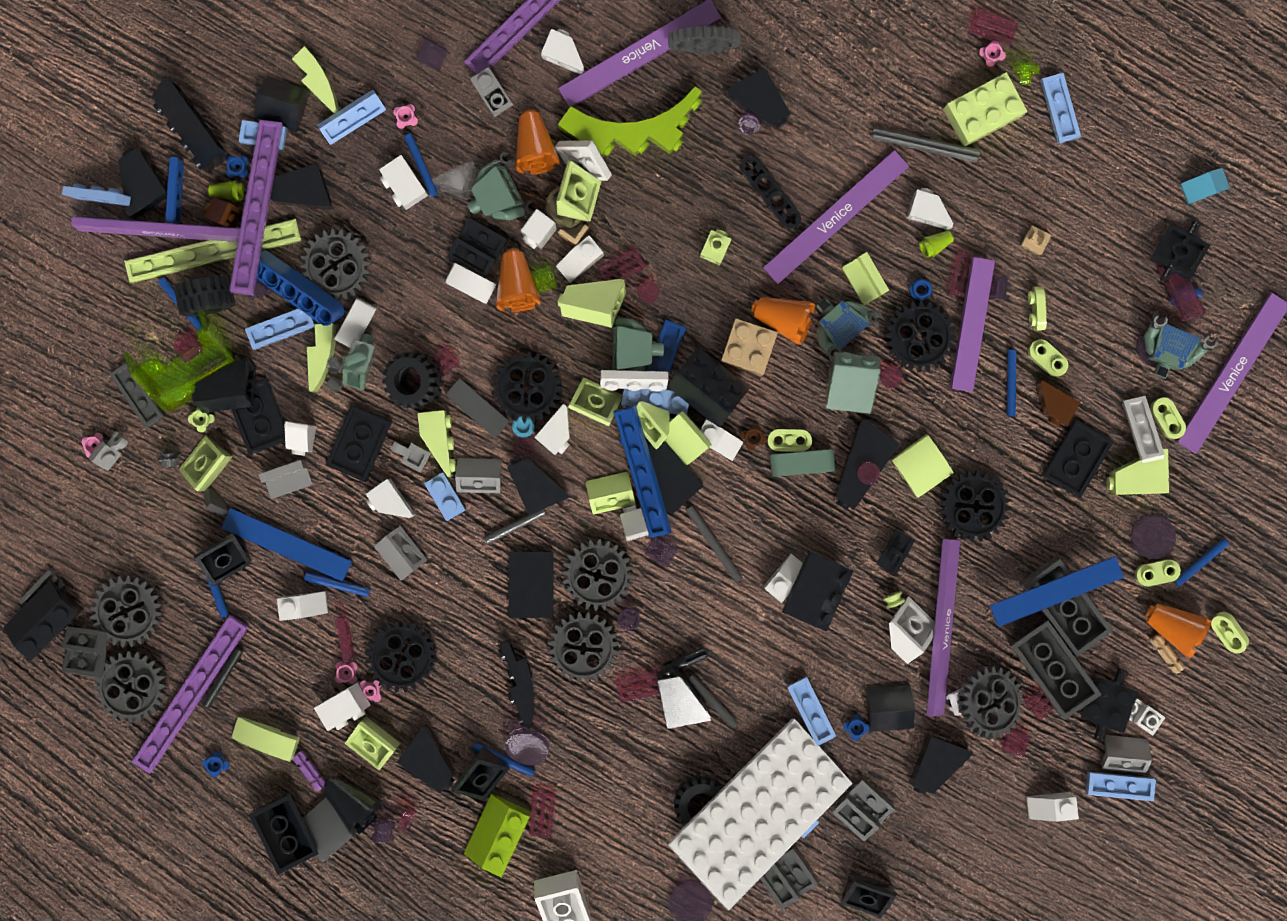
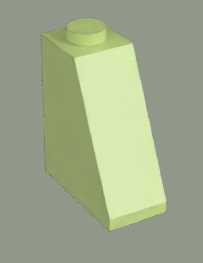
(593, 301)
(1140, 477)

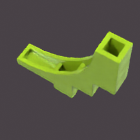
(633, 135)

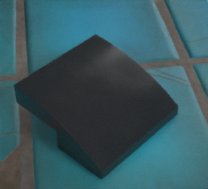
(477, 247)

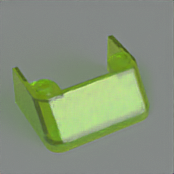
(175, 382)

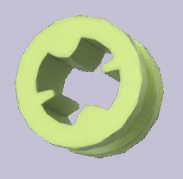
(893, 599)

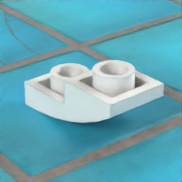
(470, 283)
(355, 322)
(1146, 717)

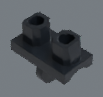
(895, 552)

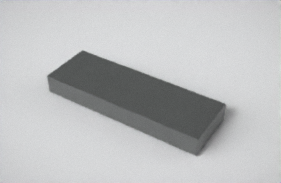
(141, 403)
(477, 408)

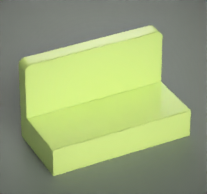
(865, 278)
(610, 493)

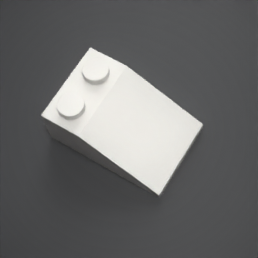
(561, 898)

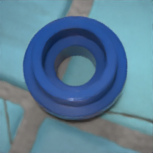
(927, 289)

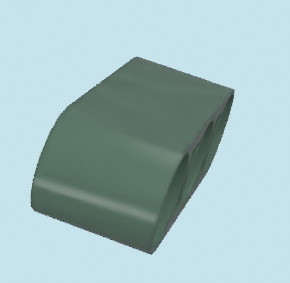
(802, 463)

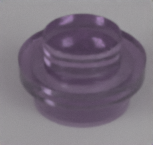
(749, 124)

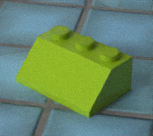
(497, 834)

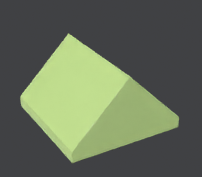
(577, 193)
(595, 401)
(204, 464)
(372, 743)

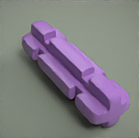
(309, 770)

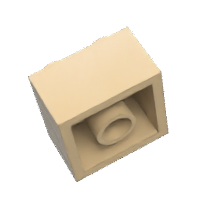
(749, 347)

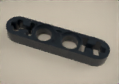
(767, 195)

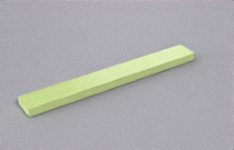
(205, 253)

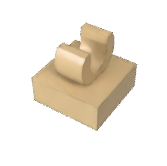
(1035, 240)

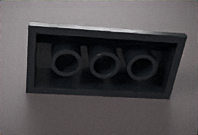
(189, 125)

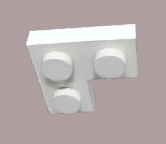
(586, 154)

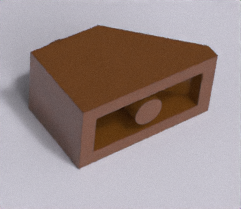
(222, 213)
(1055, 404)

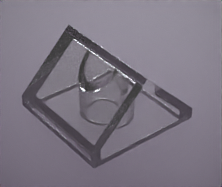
(458, 180)

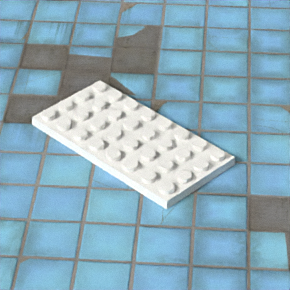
(759, 814)

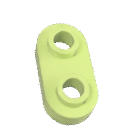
(1038, 316)
(1048, 358)
(1168, 417)
(789, 440)
(1158, 572)
(1229, 632)

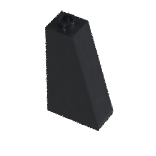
(867, 446)

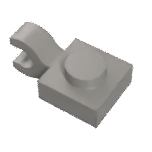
(107, 453)
(414, 456)

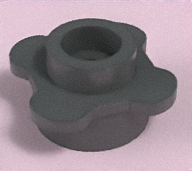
(169, 458)

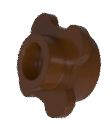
(760, 439)

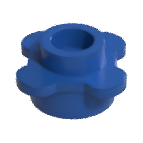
(231, 166)
(856, 733)
(214, 770)

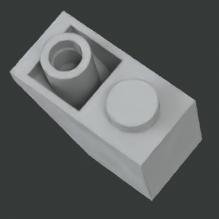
(491, 92)

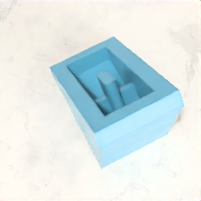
(1204, 185)

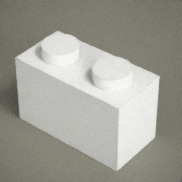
(403, 183)
(538, 230)
(343, 706)

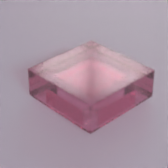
(187, 347)
(1016, 743)

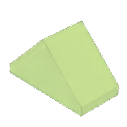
(654, 423)

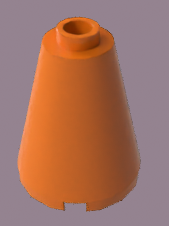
(534, 146)
(516, 283)
(785, 316)
(1178, 627)

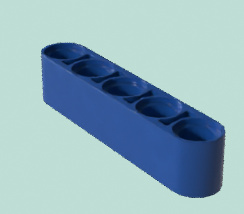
(298, 290)

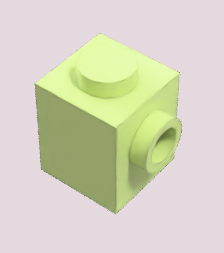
(716, 246)

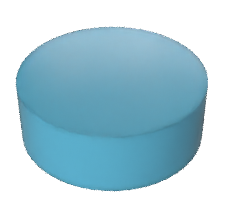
(522, 429)

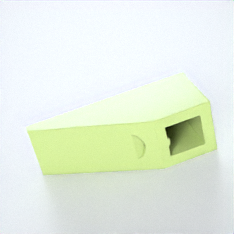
(435, 434)

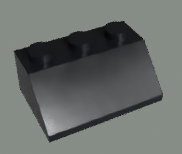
(817, 591)
(41, 620)
(283, 833)

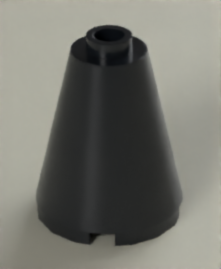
(352, 804)

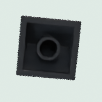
(281, 103)
(222, 559)
(890, 708)
(481, 775)
(868, 894)

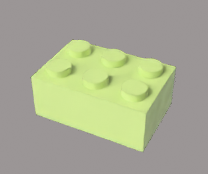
(985, 109)

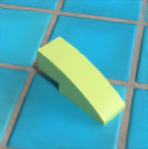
(316, 79)
(318, 355)
(265, 738)

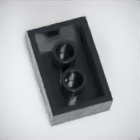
(708, 387)

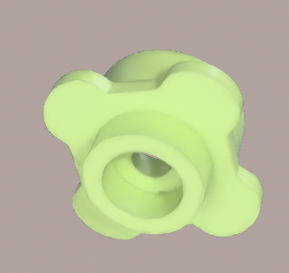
(201, 425)

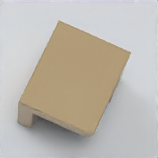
(574, 235)

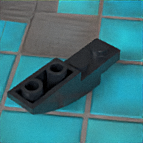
(523, 692)

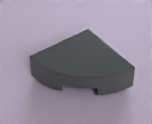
(214, 502)

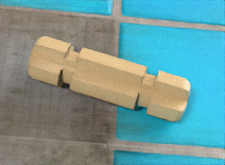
(1167, 653)

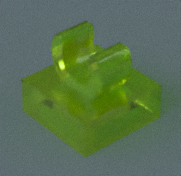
(1025, 70)
(544, 279)

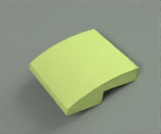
(686, 439)
(922, 466)

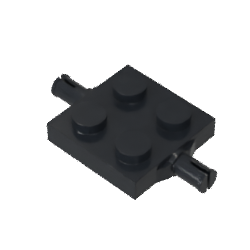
(1180, 252)
(1111, 708)

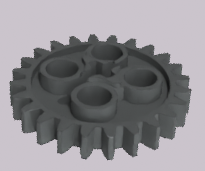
(704, 39)
(325, 247)
(119, 593)
(591, 594)
(580, 667)
(122, 704)
(999, 718)

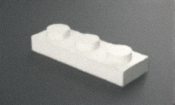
(633, 380)
(1143, 429)

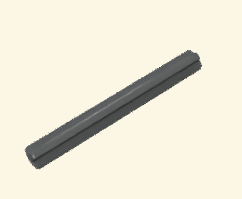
(925, 144)

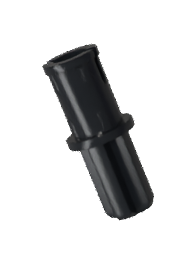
(685, 660)

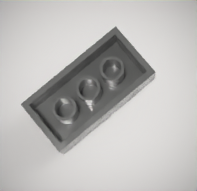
(1074, 619)
(1055, 669)

